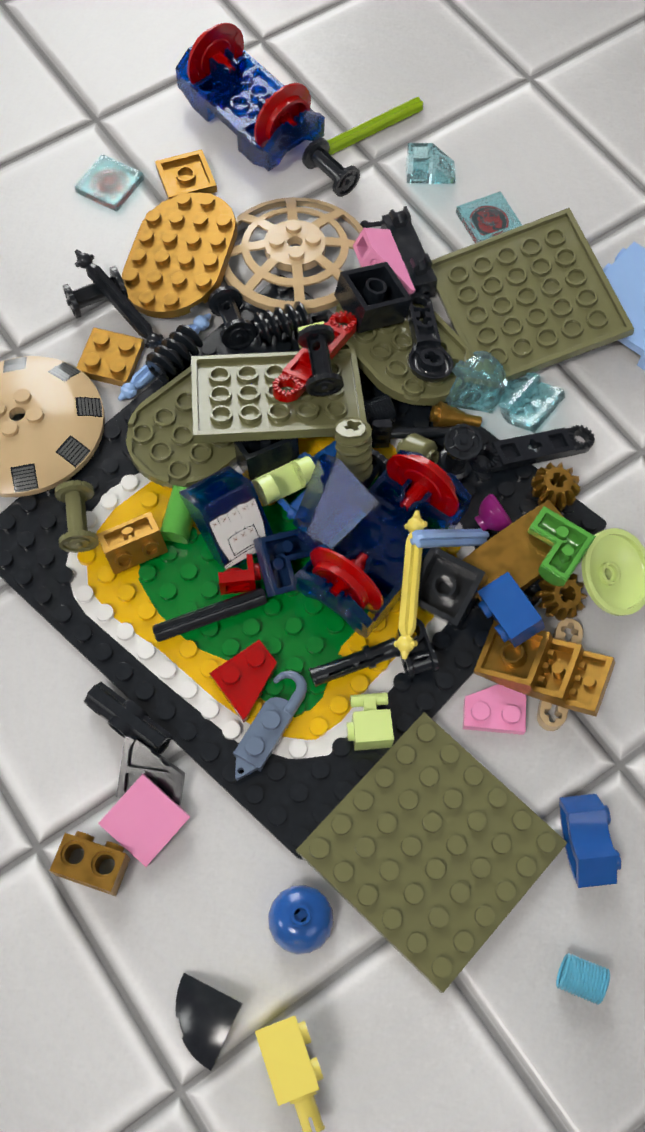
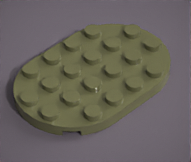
(385, 355)
(163, 442)

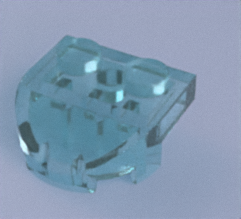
(478, 383)
(529, 401)

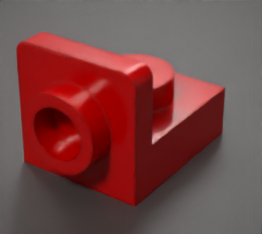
(238, 580)

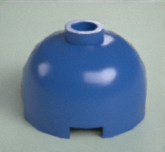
(287, 927)

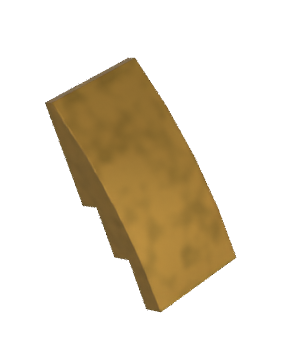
(513, 551)
(547, 670)

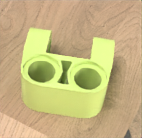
(284, 480)

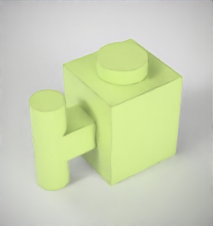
(371, 726)

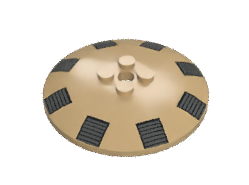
(59, 424)

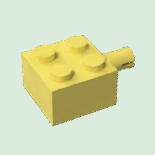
(291, 1070)

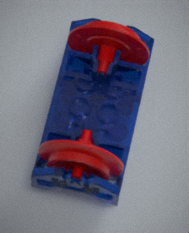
(246, 97)
(369, 560)

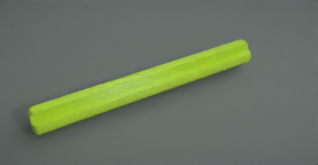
(375, 125)

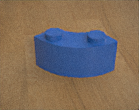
(588, 840)

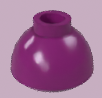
(492, 515)

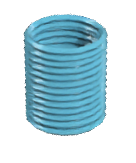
(583, 978)

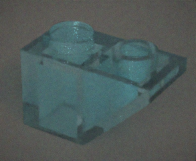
(428, 165)

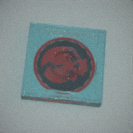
(109, 182)
(487, 217)

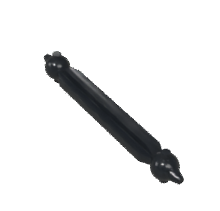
(118, 299)

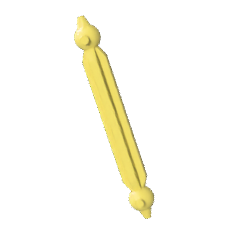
(410, 588)

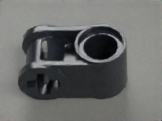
(422, 657)

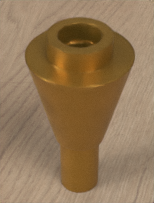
(446, 415)

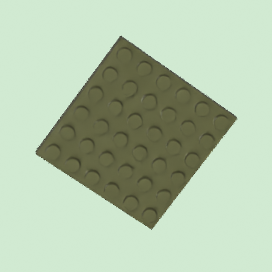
(531, 295)
(432, 851)

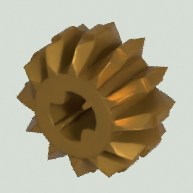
(555, 485)
(560, 607)

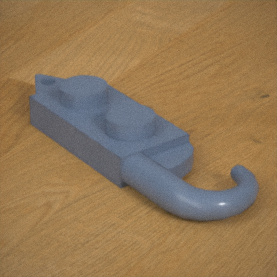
(268, 727)

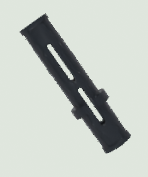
(354, 662)

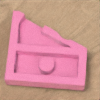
(495, 710)

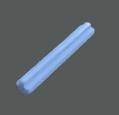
(448, 537)

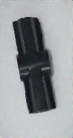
(127, 717)

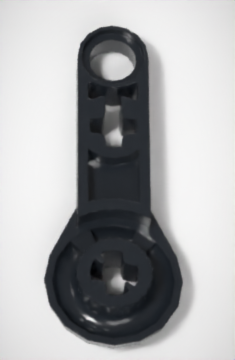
(427, 357)

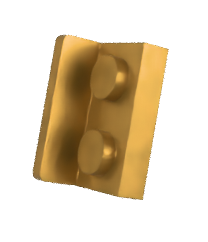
(132, 543)

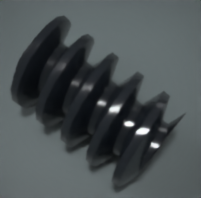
(280, 322)
(172, 352)

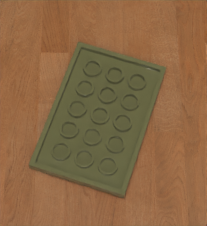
(237, 400)

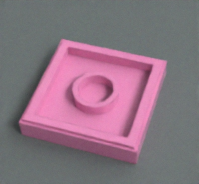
(144, 820)

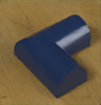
(275, 559)

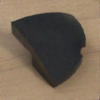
(204, 1018)

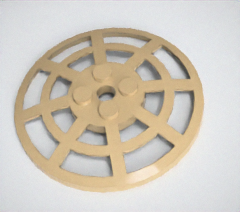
(294, 258)

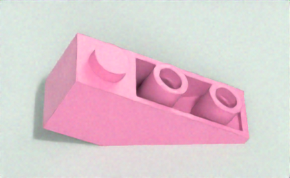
(378, 246)

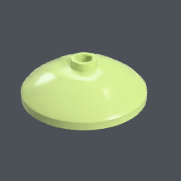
(615, 572)

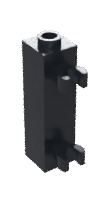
(410, 248)

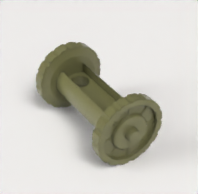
(78, 537)

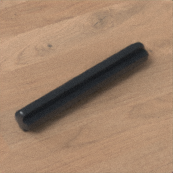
(209, 614)

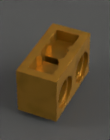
(87, 870)

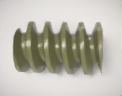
(354, 446)

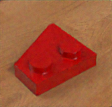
(245, 677)

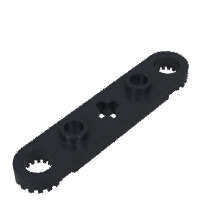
(550, 446)

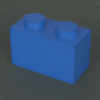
(510, 609)

